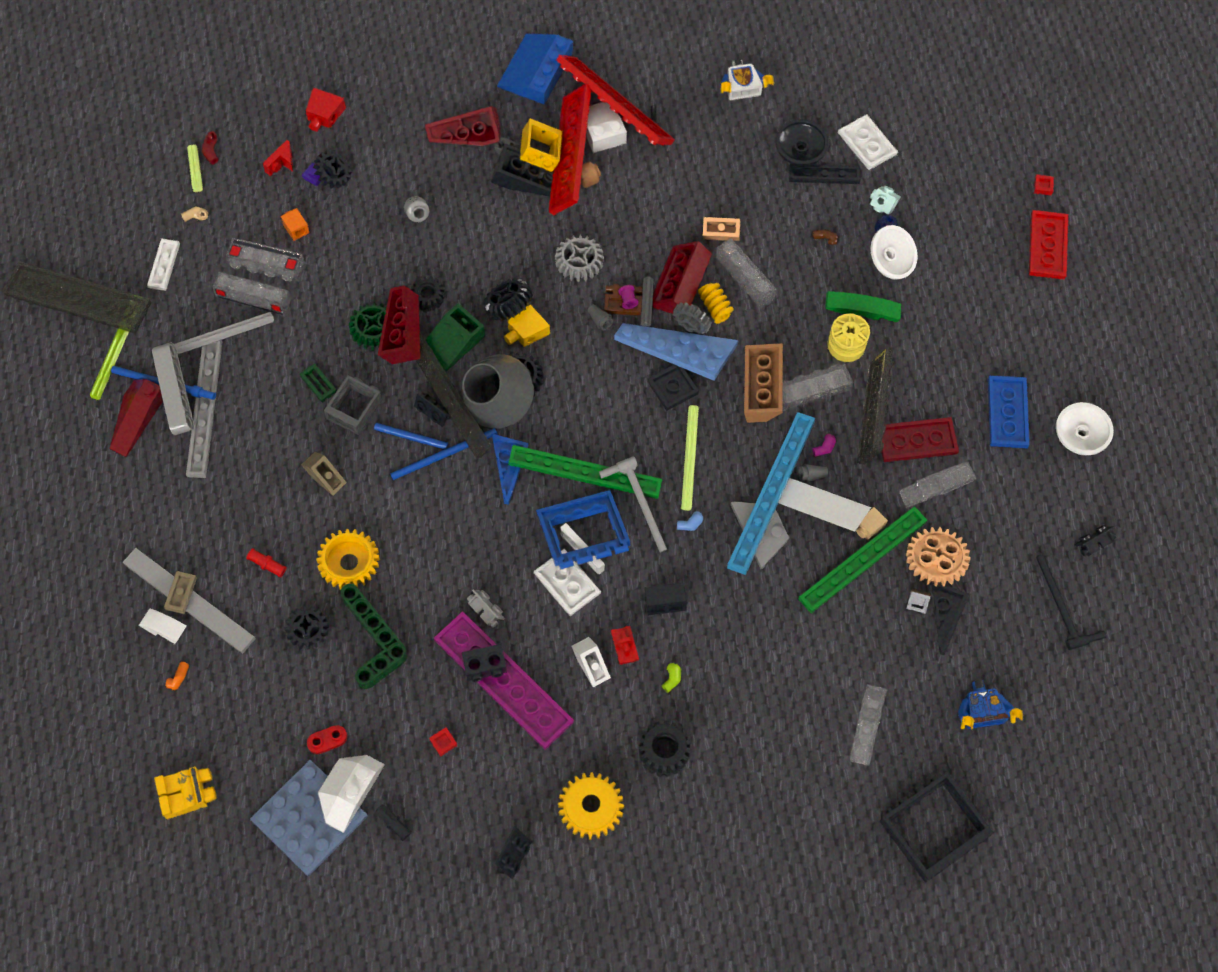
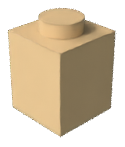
(871, 524)

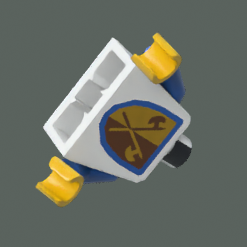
(744, 81)

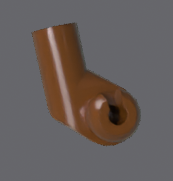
(822, 234)

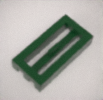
(327, 394)

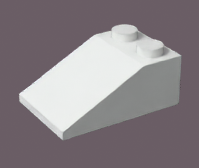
(604, 128)

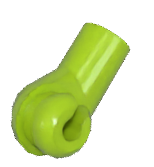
(674, 677)

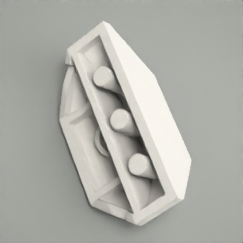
(347, 788)

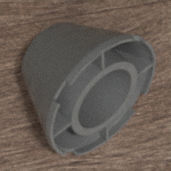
(512, 398)

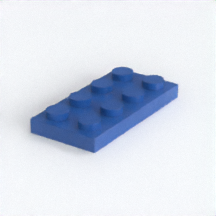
(1008, 412)

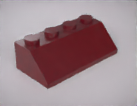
(681, 276)

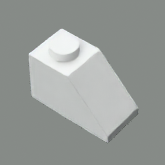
(591, 661)

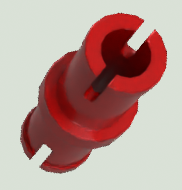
(266, 562)

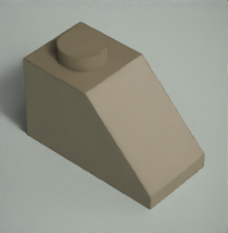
(324, 473)

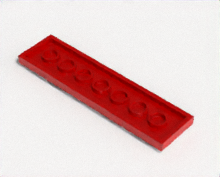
(617, 102)
(568, 171)

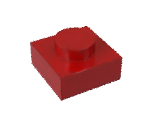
(1043, 184)
(443, 741)

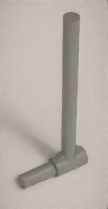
(627, 467)

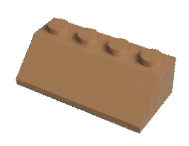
(763, 382)

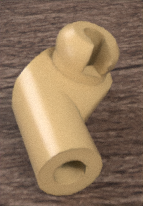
(195, 212)

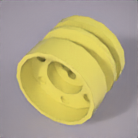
(848, 337)

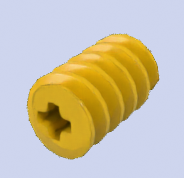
(715, 302)

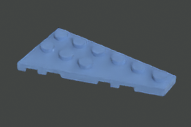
(690, 351)

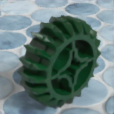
(373, 319)

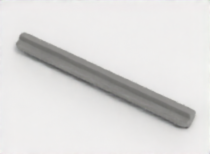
(224, 332)

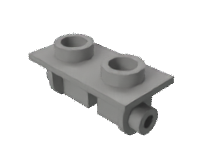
(491, 612)

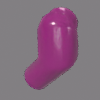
(826, 447)

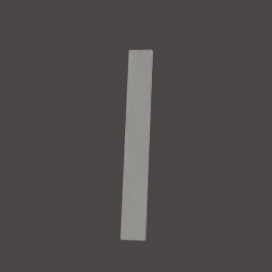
(204, 411)
(197, 606)

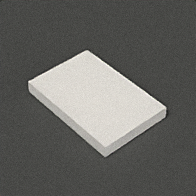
(867, 142)
(568, 586)

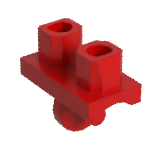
(624, 645)

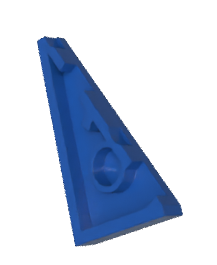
(507, 473)

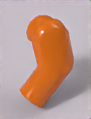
(179, 676)

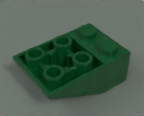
(455, 336)

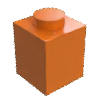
(295, 224)

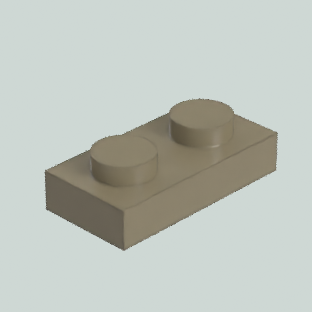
(180, 592)

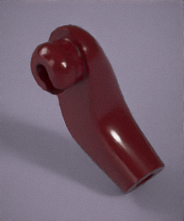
(208, 147)

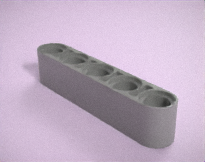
(173, 388)

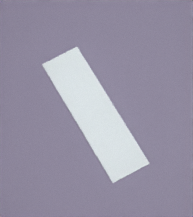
(823, 505)

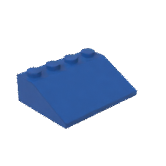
(534, 66)

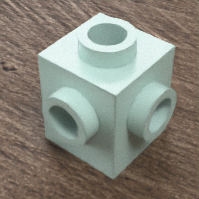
(884, 199)

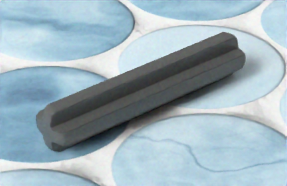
(647, 302)

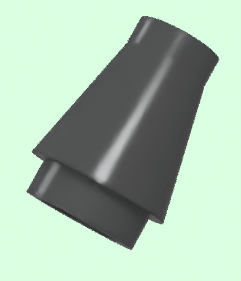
(601, 318)
(812, 472)

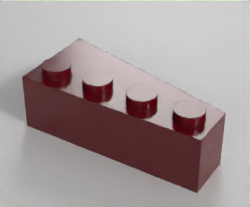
(401, 327)

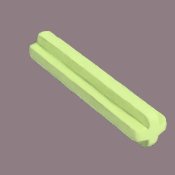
(195, 168)

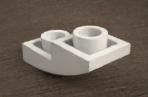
(161, 624)

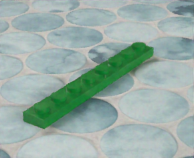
(580, 471)
(862, 560)

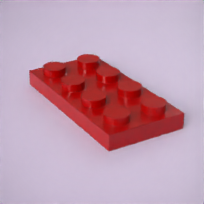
(1048, 244)

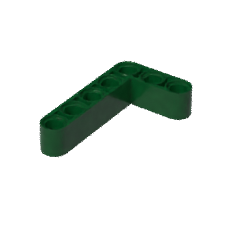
(377, 633)

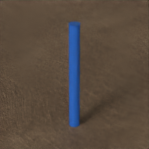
(411, 436)

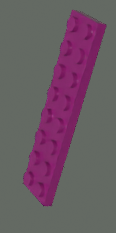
(513, 690)

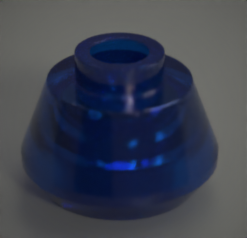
(885, 221)

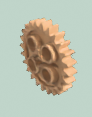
(932, 570)

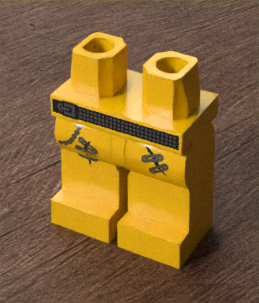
(184, 791)

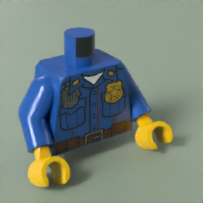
(986, 708)

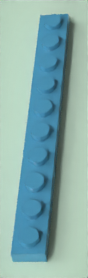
(771, 494)

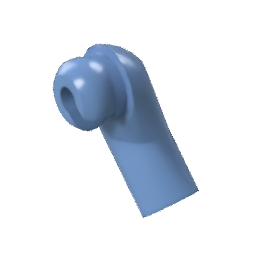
(692, 523)

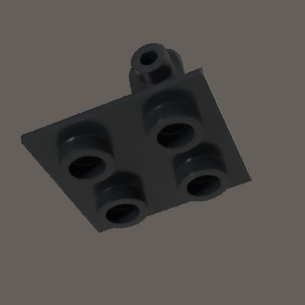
(513, 853)

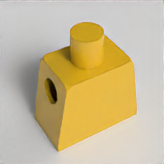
(527, 327)

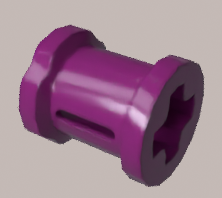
(628, 296)

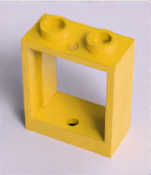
(551, 137)

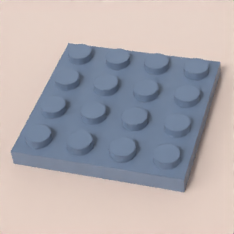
(297, 822)

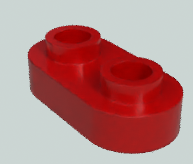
(327, 740)

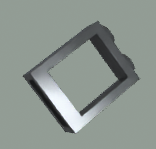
(344, 420)

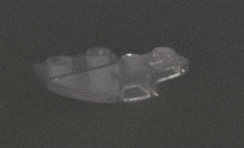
(937, 484)
(868, 725)

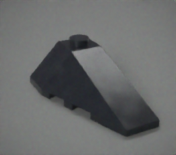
(520, 175)

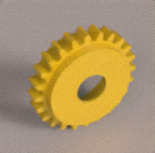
(345, 544)
(585, 821)

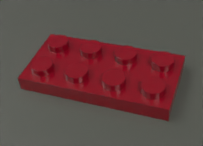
(919, 439)

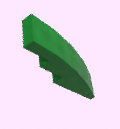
(863, 306)

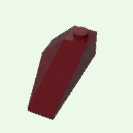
(471, 128)
(136, 412)

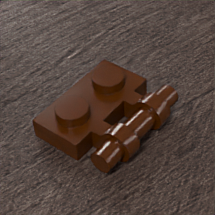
(614, 302)

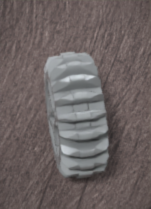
(577, 264)

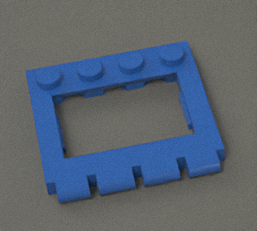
(579, 509)

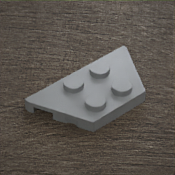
(773, 538)

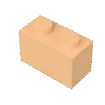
(721, 228)

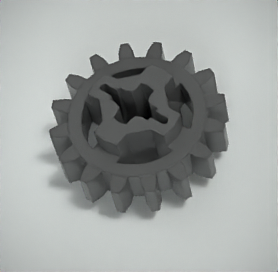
(692, 318)

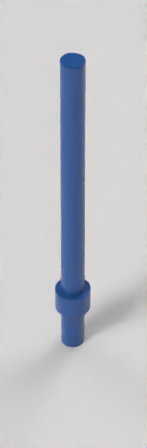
(195, 391)
(436, 457)

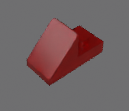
(280, 157)

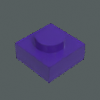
(310, 176)

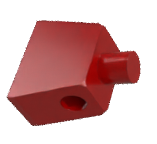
(323, 109)

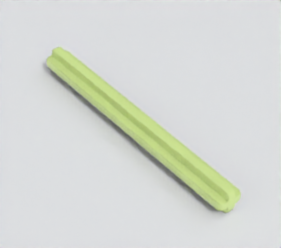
(690, 452)

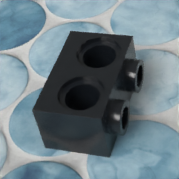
(483, 657)

